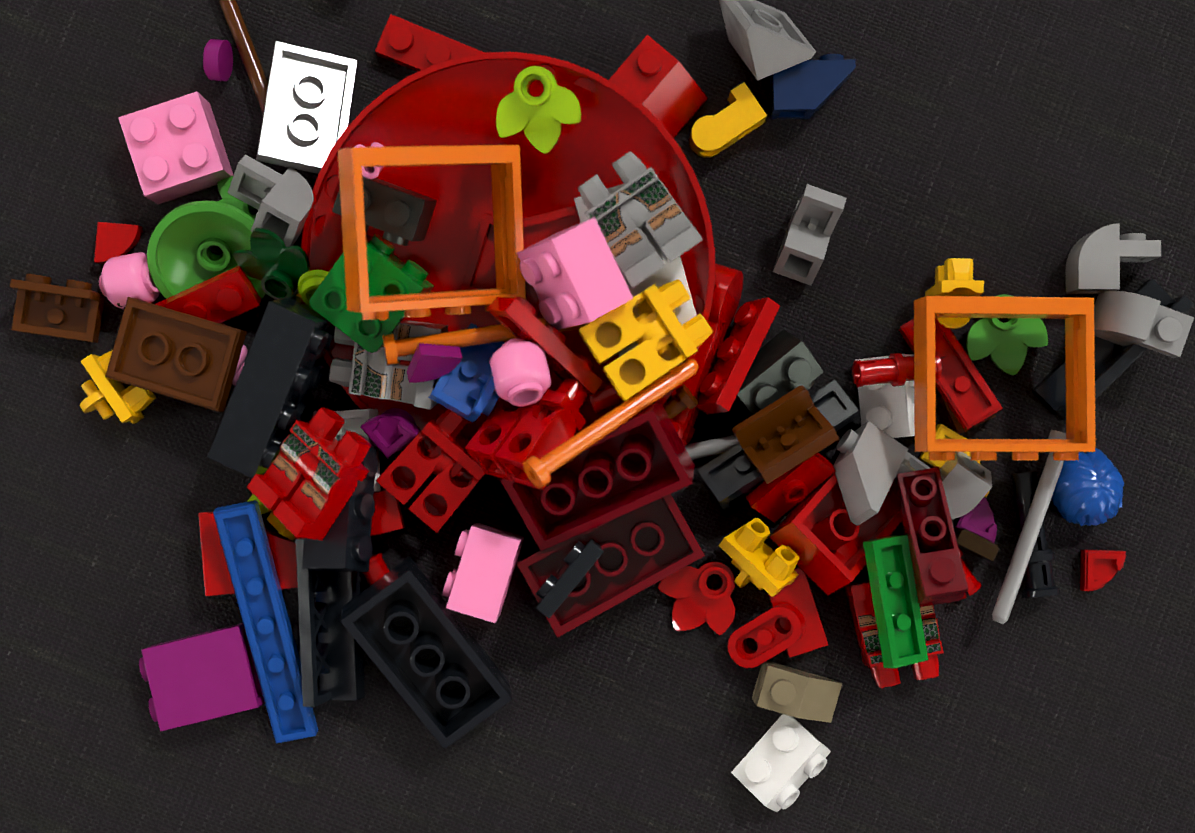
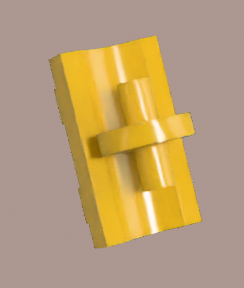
(955, 279)
(125, 402)
(757, 561)

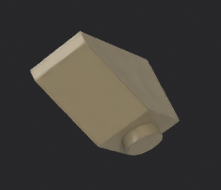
(796, 692)

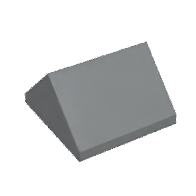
(764, 37)

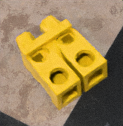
(655, 329)

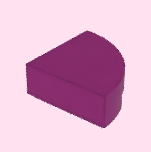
(432, 362)
(389, 432)
(979, 521)

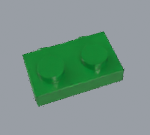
(385, 277)

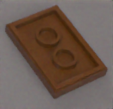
(176, 354)

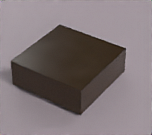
(976, 544)

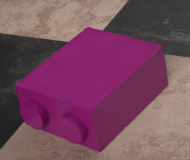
(201, 677)

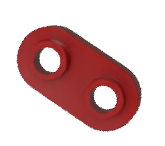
(768, 634)

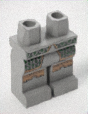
(632, 207)
(372, 376)

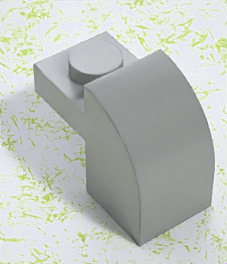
(280, 199)
(809, 234)
(1096, 259)
(1140, 320)
(963, 481)

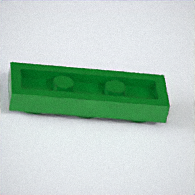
(895, 601)

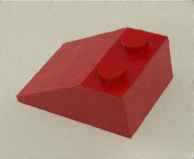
(827, 539)

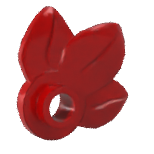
(697, 602)

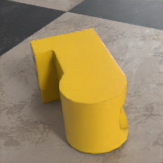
(717, 132)

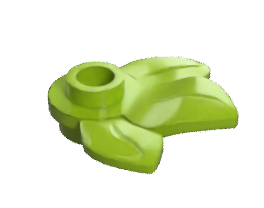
(540, 115)

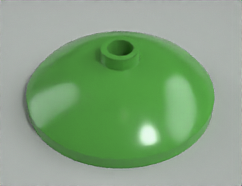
(181, 242)

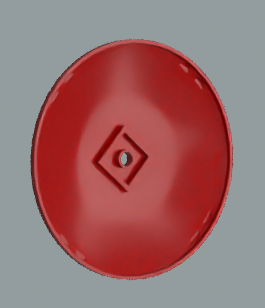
(458, 107)

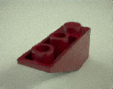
(931, 537)

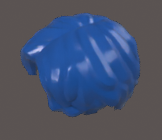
(1088, 489)

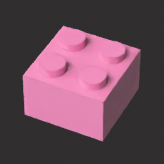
(176, 147)
(574, 275)
(483, 572)

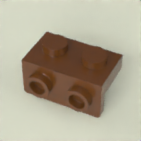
(57, 310)
(784, 434)

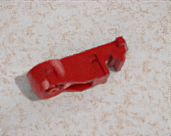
(724, 306)

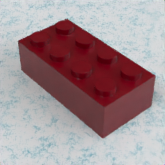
(607, 479)
(637, 554)

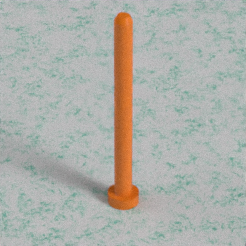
(461, 338)
(539, 470)

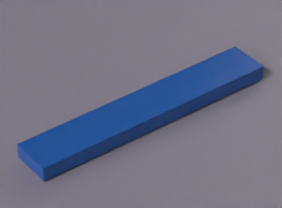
(265, 619)

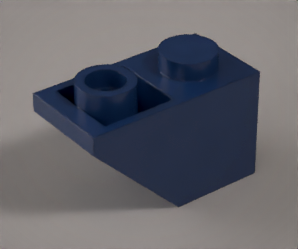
(807, 86)

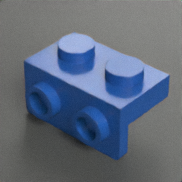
(470, 385)

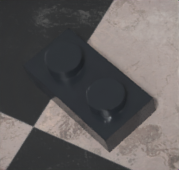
(556, 590)

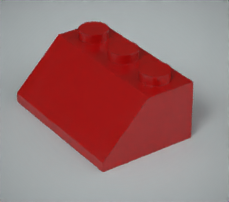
(660, 85)

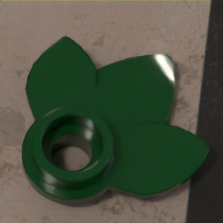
(273, 263)

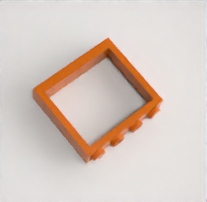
(506, 221)
(1078, 369)

